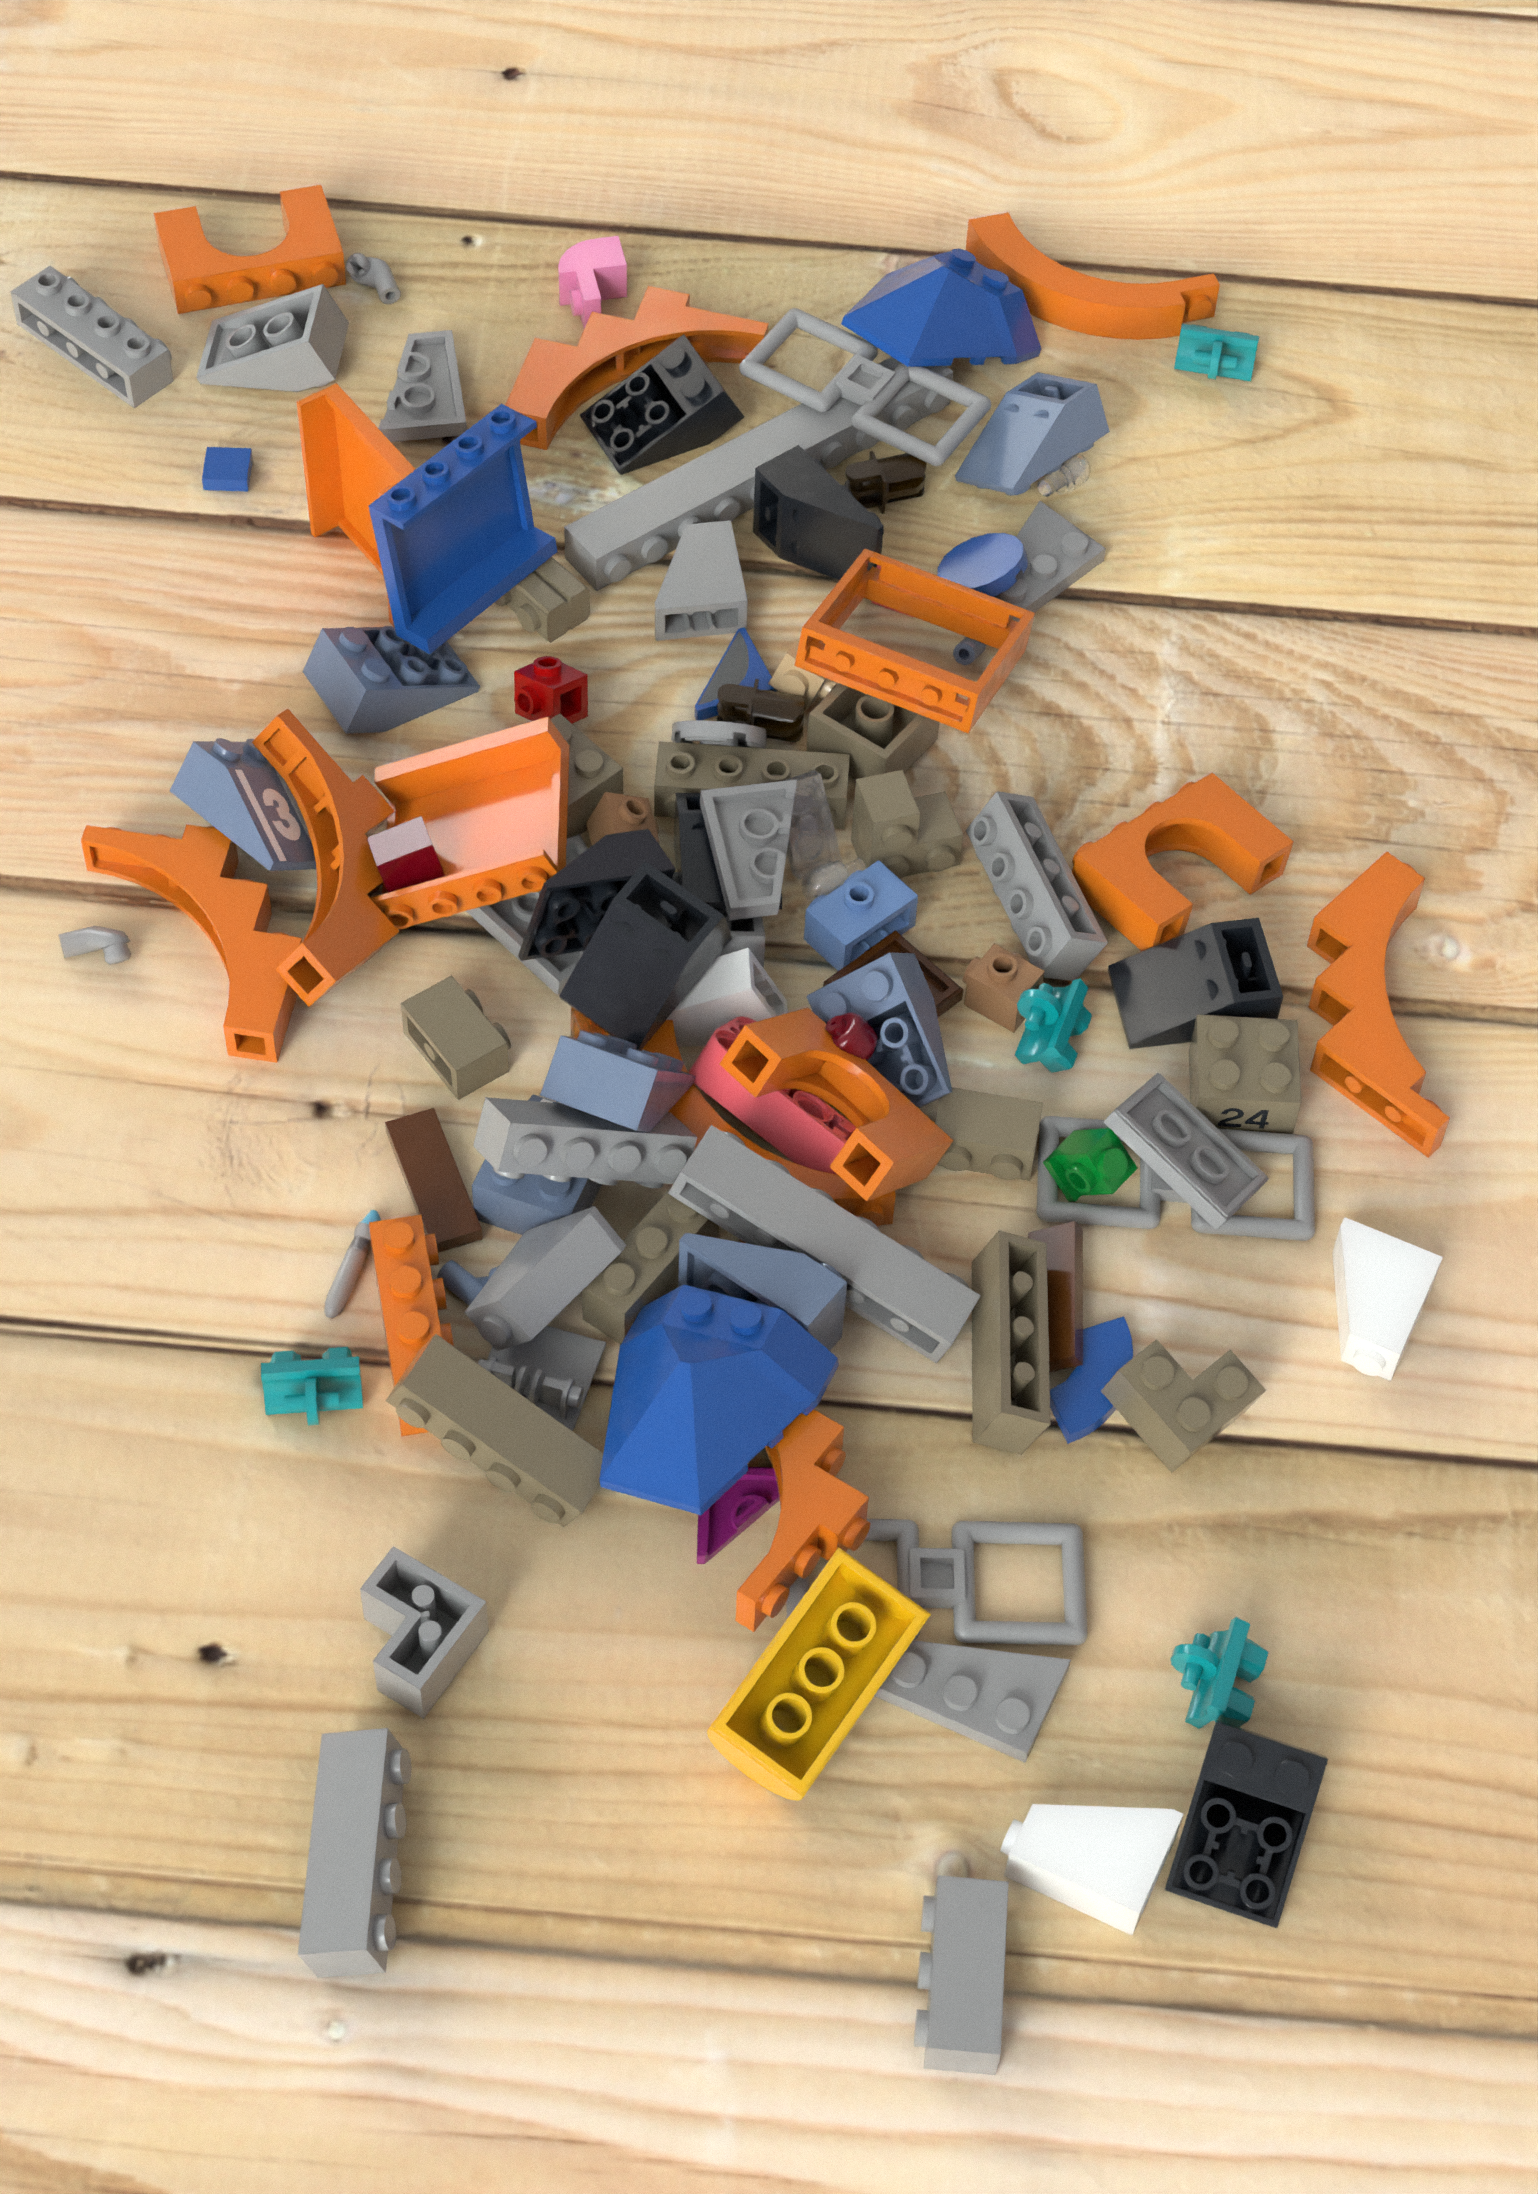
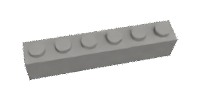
(775, 1210)

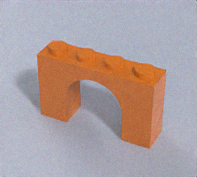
(211, 279)
(1198, 819)
(892, 1136)

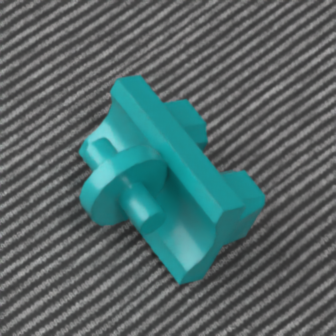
(1216, 352)
(1051, 1019)
(312, 1385)
(1211, 1669)

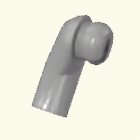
(375, 274)
(96, 938)

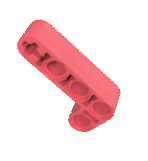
(788, 1119)

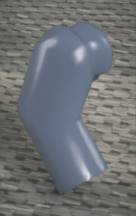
(462, 1282)

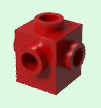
(550, 689)

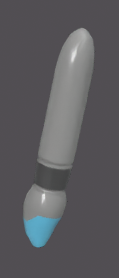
(350, 1267)

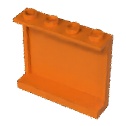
(346, 467)
(491, 814)

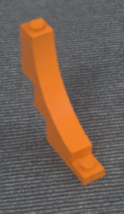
(1364, 1049)

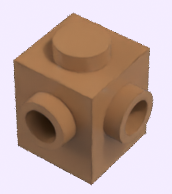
(621, 814)
(997, 983)

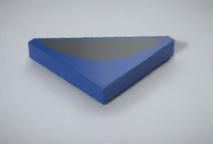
(738, 666)

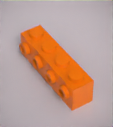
(407, 1292)

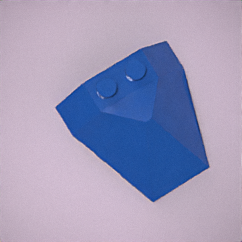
(946, 312)
(703, 1393)

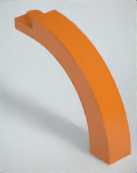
(1085, 301)

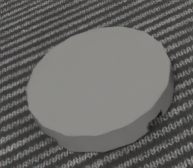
(719, 733)

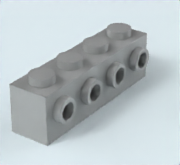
(92, 336)
(1036, 886)
(570, 1143)
(354, 1853)

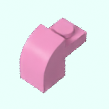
(592, 273)

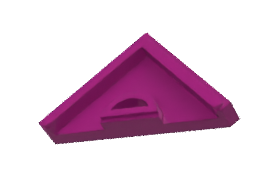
(736, 1511)

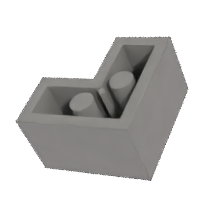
(430, 1627)

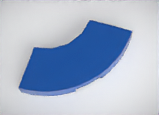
(1079, 1401)

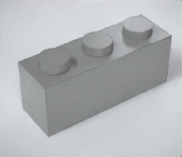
(963, 1975)

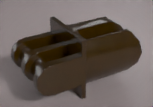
(886, 480)
(775, 711)

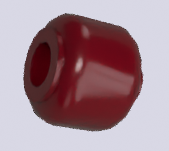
(853, 1035)

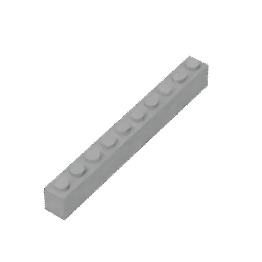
(722, 482)

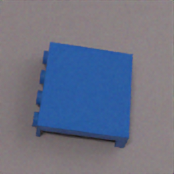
(459, 531)

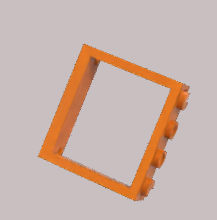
(899, 677)

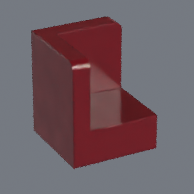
(405, 855)

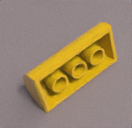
(816, 1677)

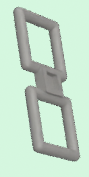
(866, 385)
(1155, 1189)
(948, 1577)

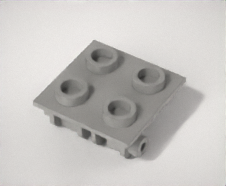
(550, 1371)

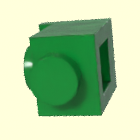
(1090, 1163)

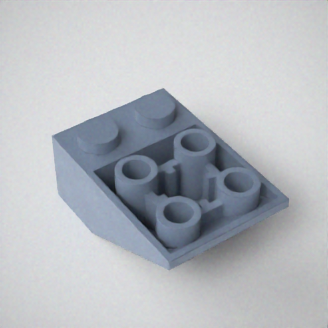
(1034, 433)
(381, 680)
(903, 1014)
(615, 1080)

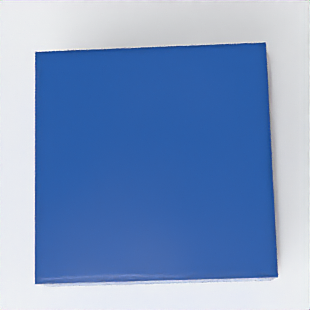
(227, 469)

